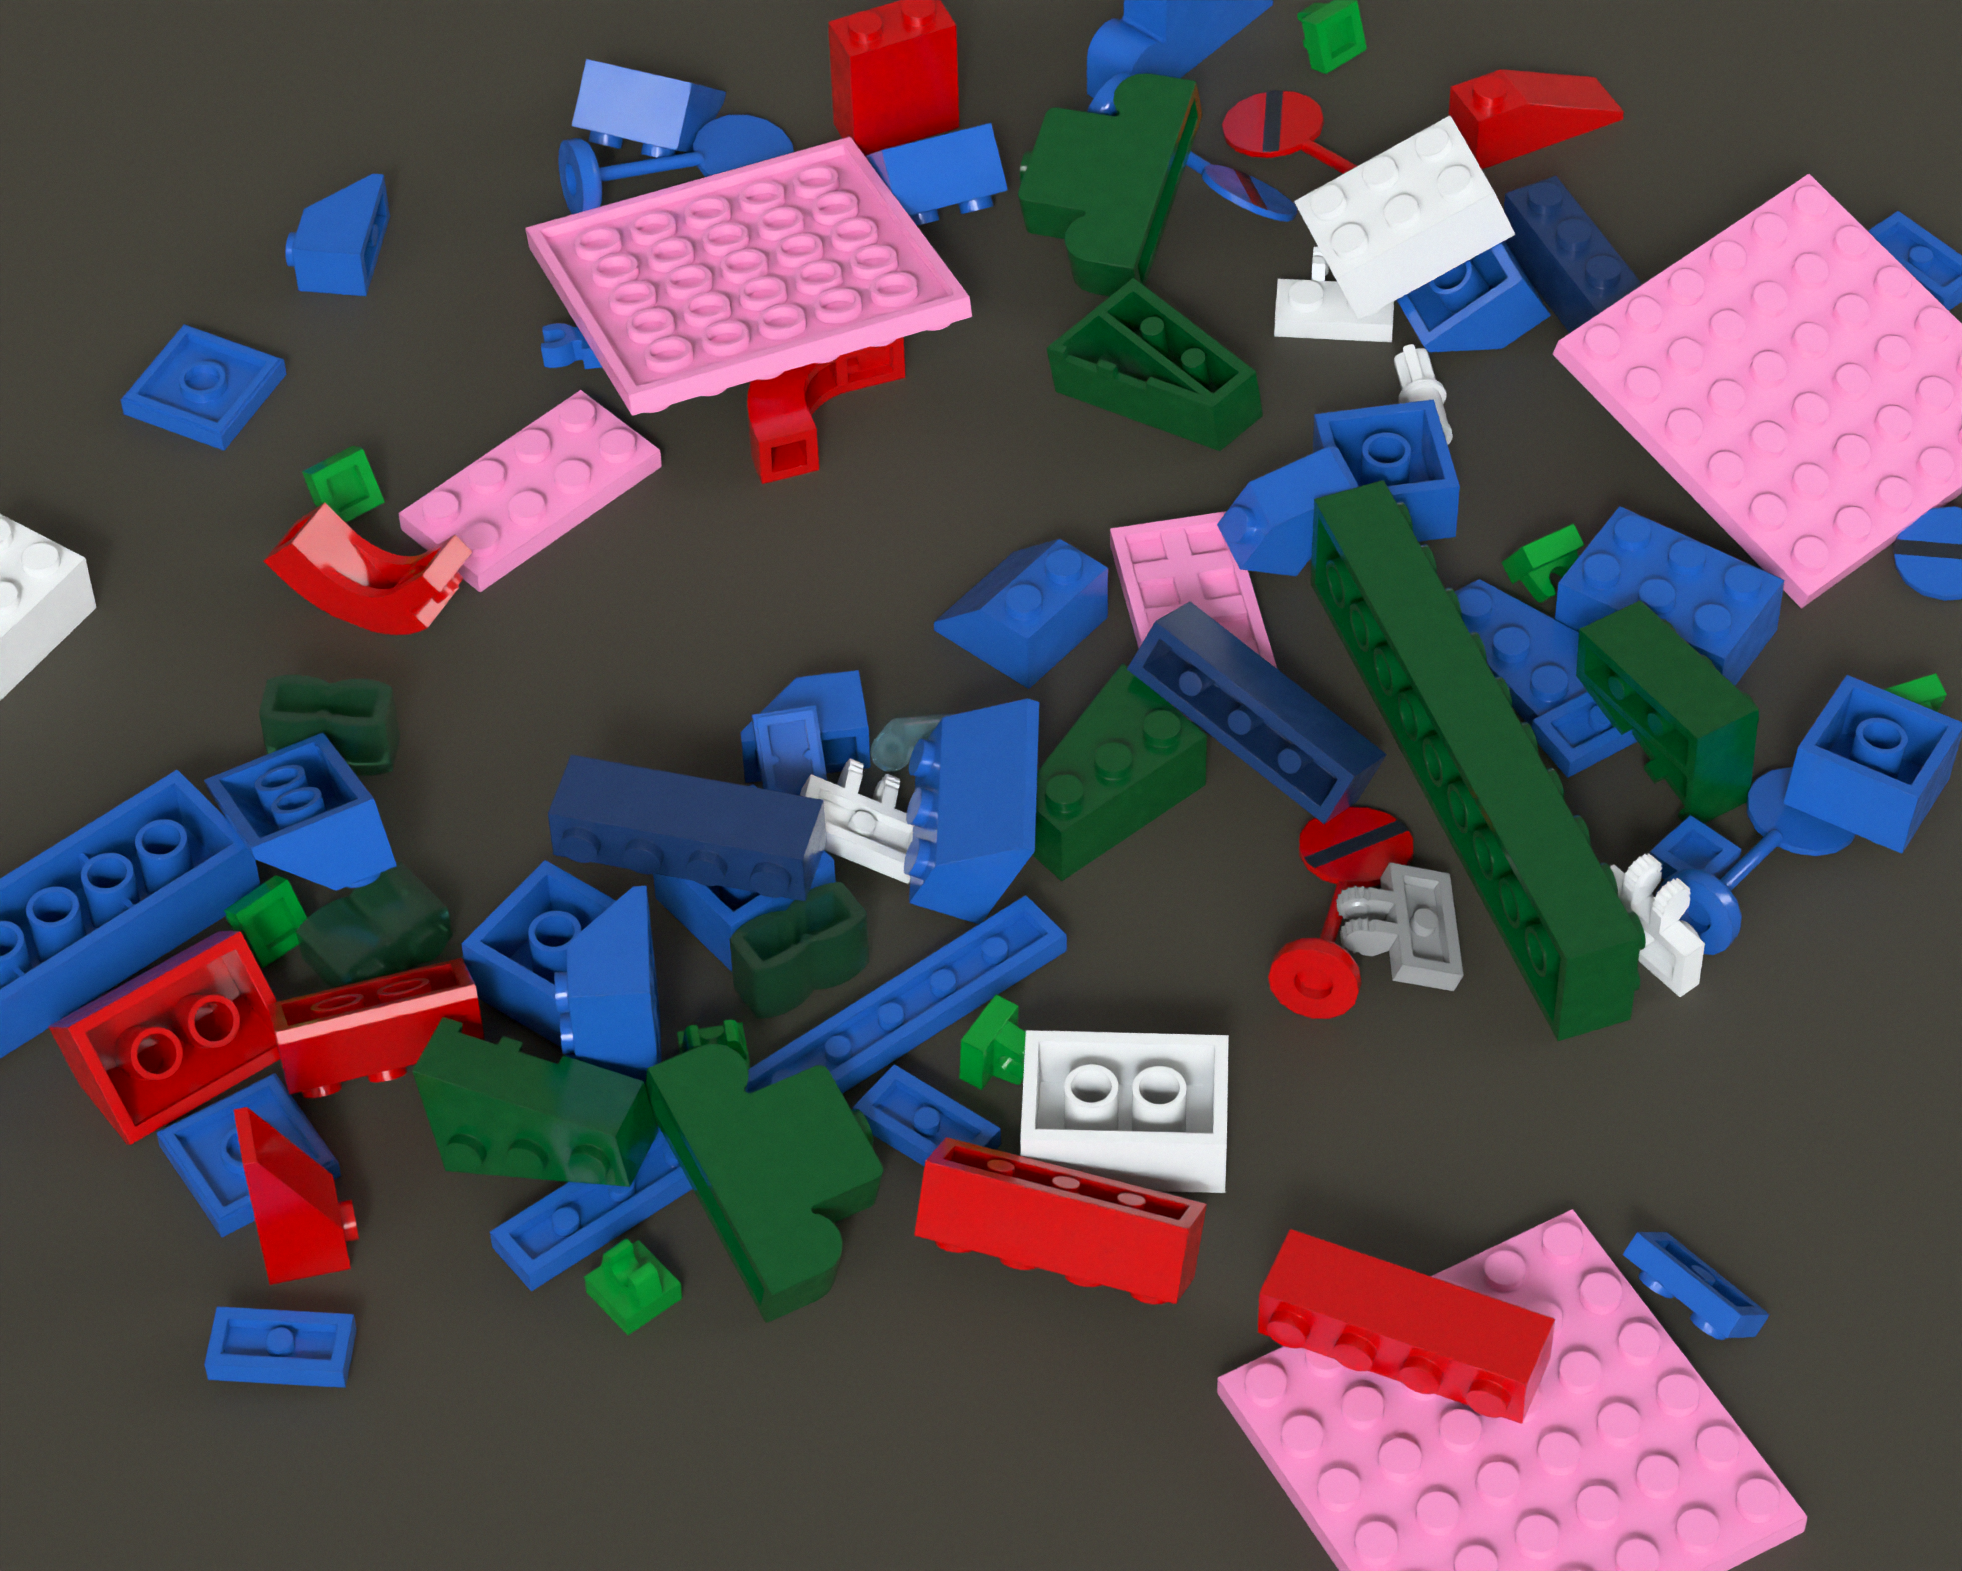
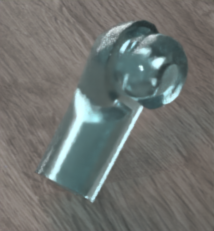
(896, 742)

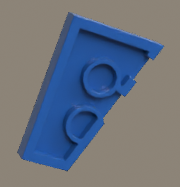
(1523, 648)

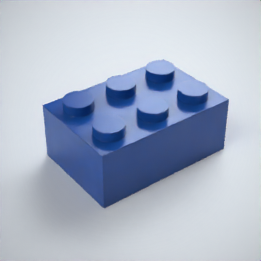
(1706, 595)

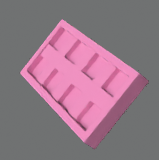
(533, 488)
(1182, 563)

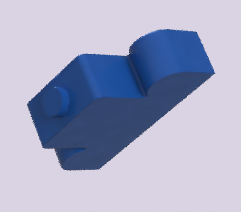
(1165, 36)

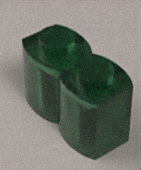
(351, 713)
(375, 930)
(799, 950)

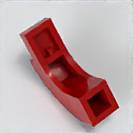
(782, 407)
(362, 582)

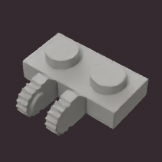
(1416, 929)

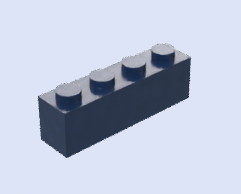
(1565, 253)
(1256, 712)
(687, 827)

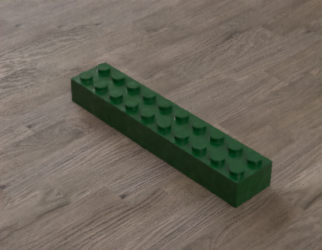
(1476, 762)

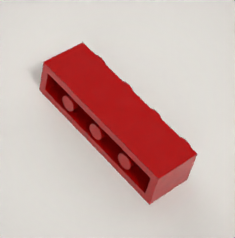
(1060, 1221)
(1405, 1326)

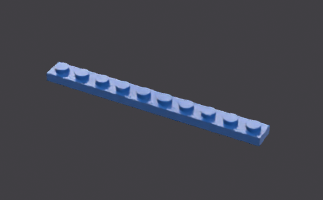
(849, 1044)

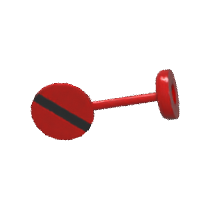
(1278, 126)
(1350, 850)

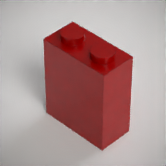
(894, 74)

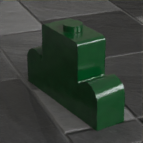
(1111, 178)
(768, 1168)

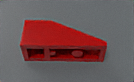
(1527, 111)
(293, 1204)

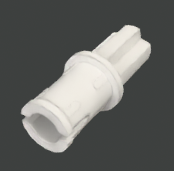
(1419, 382)

